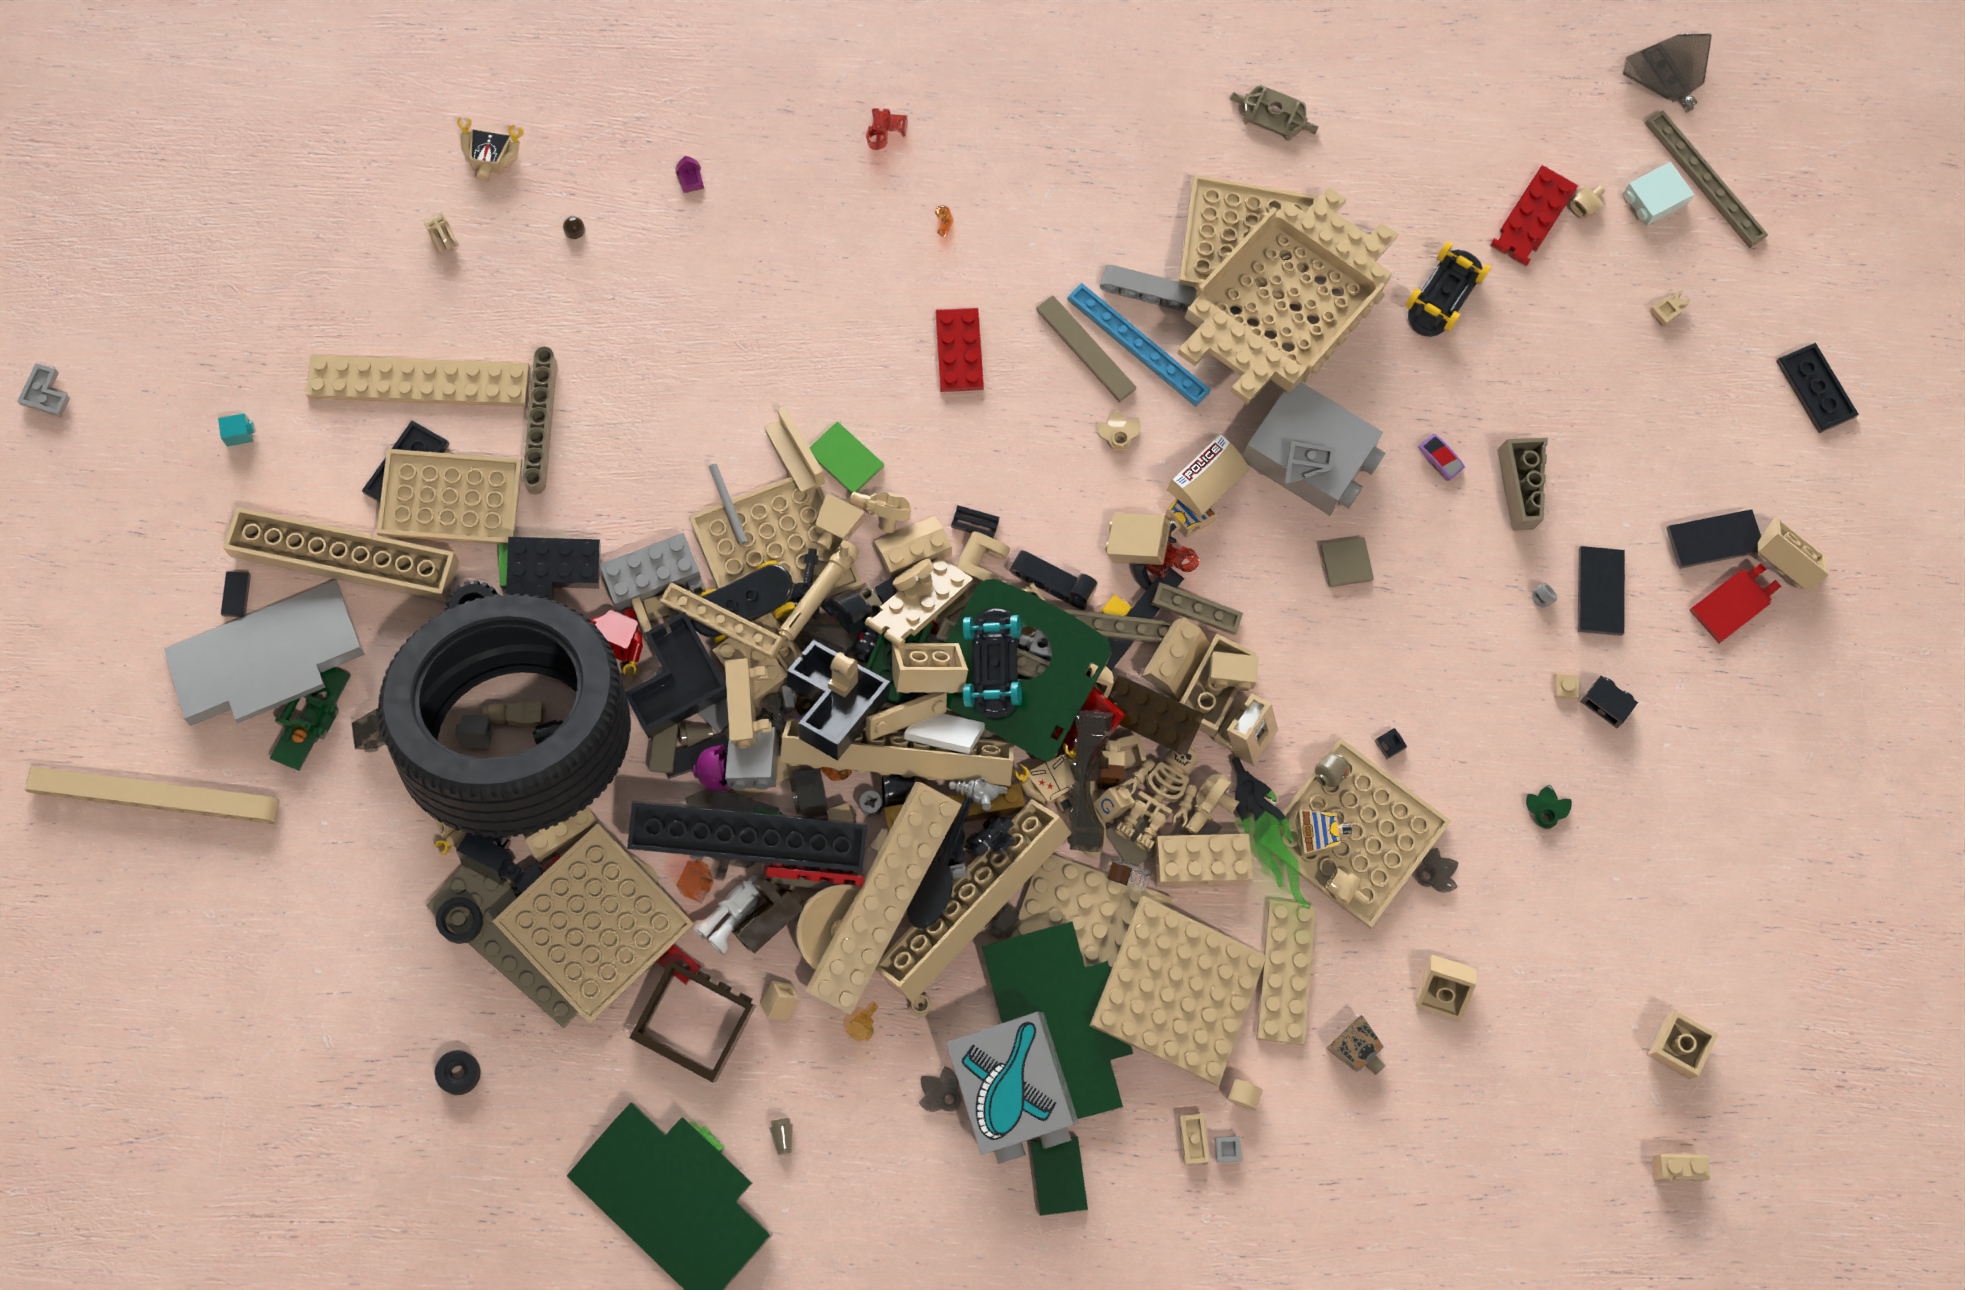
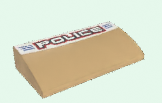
(1208, 476)

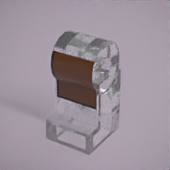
(1128, 875)

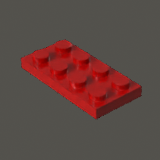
(959, 350)

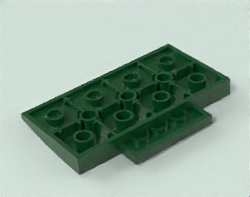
(1049, 976)
(673, 1198)

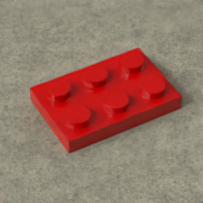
(1098, 703)

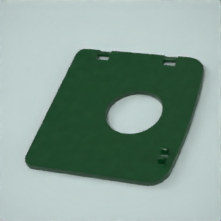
(1056, 693)

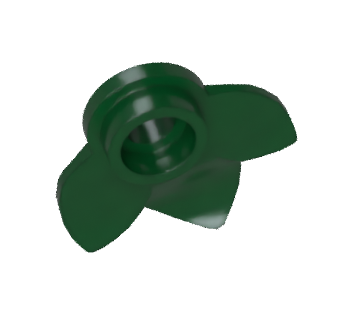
(1548, 804)

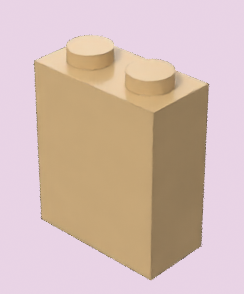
(1138, 538)

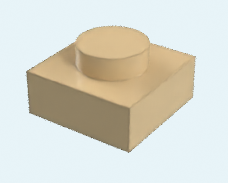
(1566, 686)

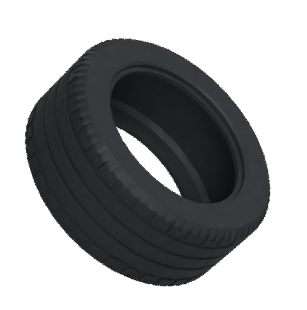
(485, 642)

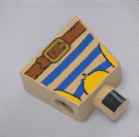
(1186, 520)
(1319, 832)

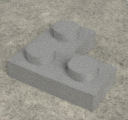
(38, 392)

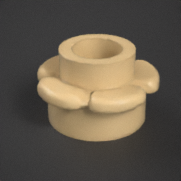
(921, 1011)

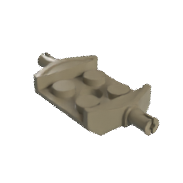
(1287, 121)

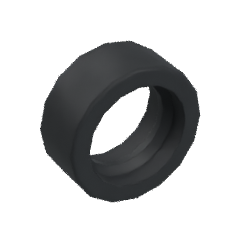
(450, 904)

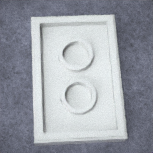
(946, 732)

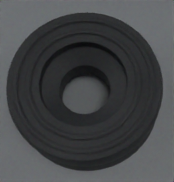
(448, 1062)

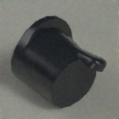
(896, 789)

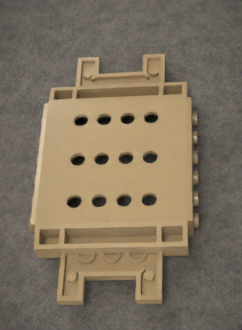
(1329, 249)

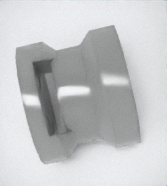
(871, 808)

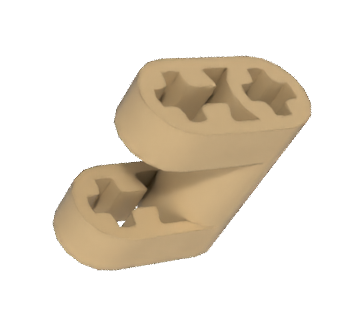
(973, 553)

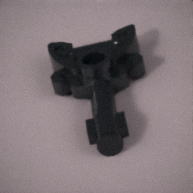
(801, 588)

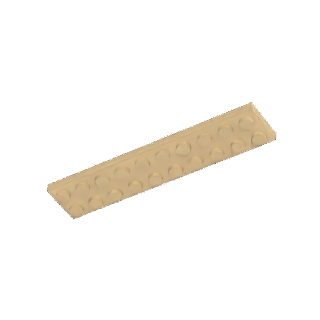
(418, 380)

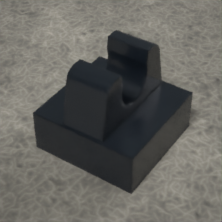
(1391, 743)

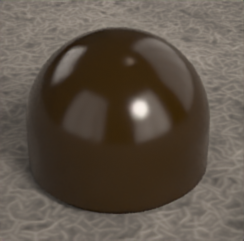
(573, 227)
(801, 700)

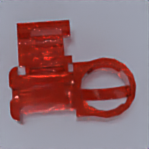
(886, 122)
(1176, 557)

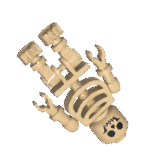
(1172, 773)

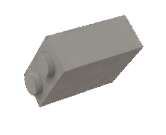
(753, 765)

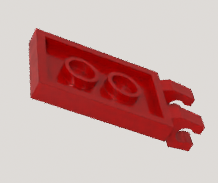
(1734, 603)

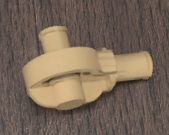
(886, 505)
(1209, 796)

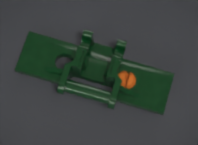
(314, 724)

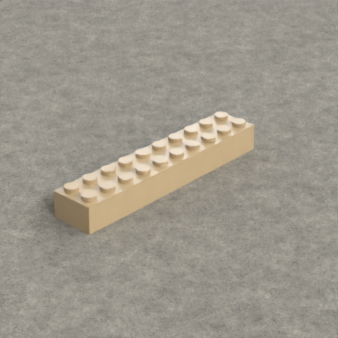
(341, 554)
(896, 755)
(883, 897)
(974, 901)

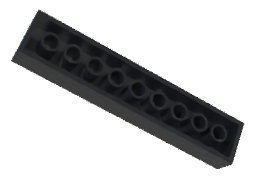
(747, 836)

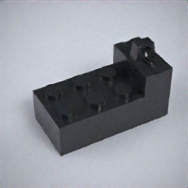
(488, 857)

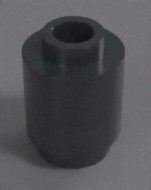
(545, 730)

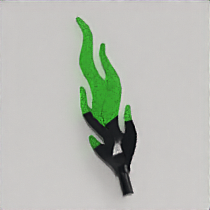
(1267, 818)

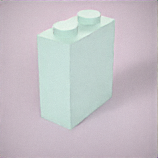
(1658, 193)

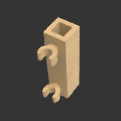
(741, 702)

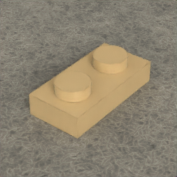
(1194, 1139)

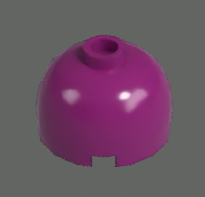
(711, 768)

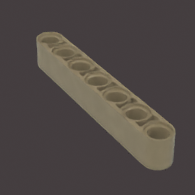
(542, 429)

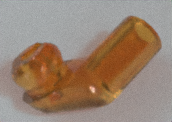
(945, 215)
(836, 775)

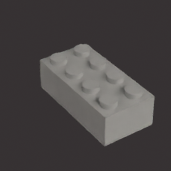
(649, 571)

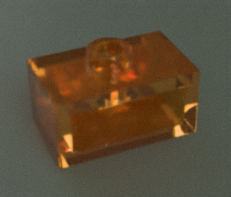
(695, 881)

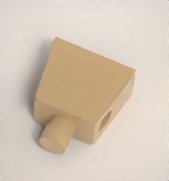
(837, 521)

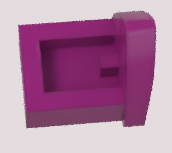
(689, 174)

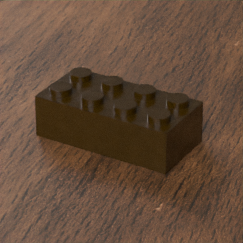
(1155, 715)

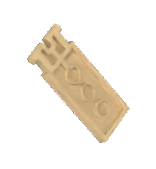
(916, 607)

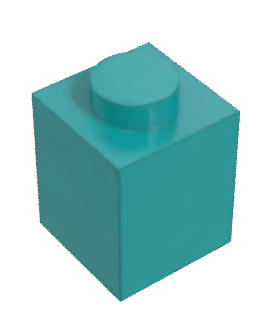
(236, 429)

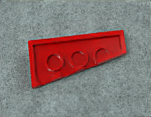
(818, 874)

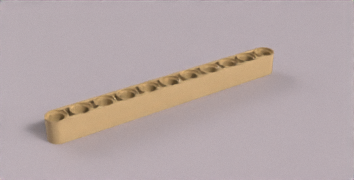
(152, 795)

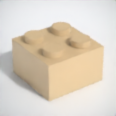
(1682, 1045)

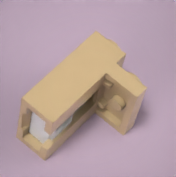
(1248, 729)

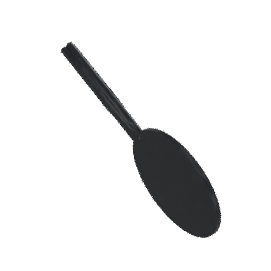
(937, 884)

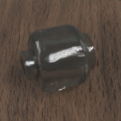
(1004, 922)

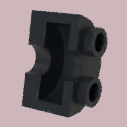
(849, 609)

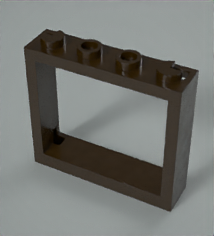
(703, 979)

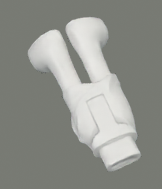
(739, 903)

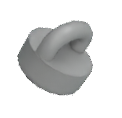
(1546, 593)

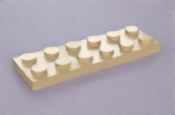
(1286, 973)

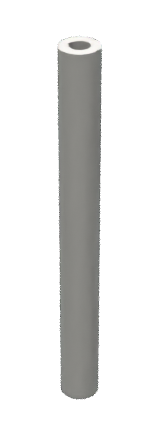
(728, 504)

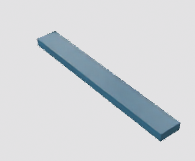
(1139, 345)

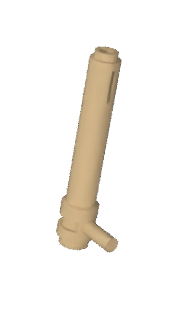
(837, 565)

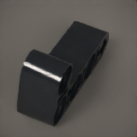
(1054, 580)

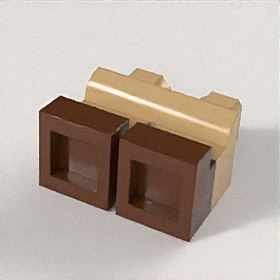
(1111, 765)

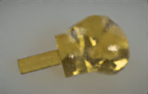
(861, 1026)

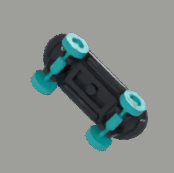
(994, 663)

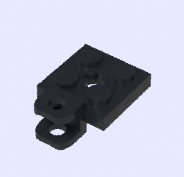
(992, 836)

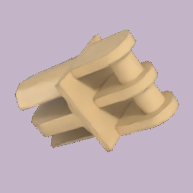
(440, 230)

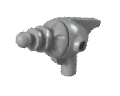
(979, 791)

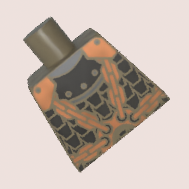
(1358, 1047)

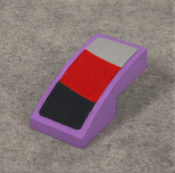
(1441, 455)

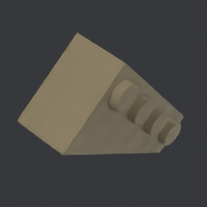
(1524, 480)

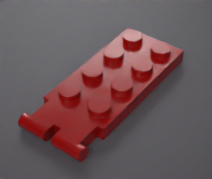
(1534, 214)

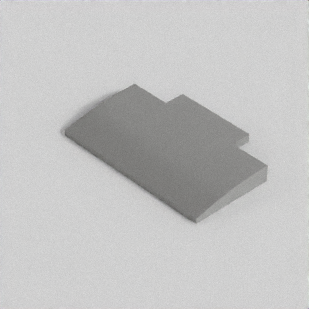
(264, 656)

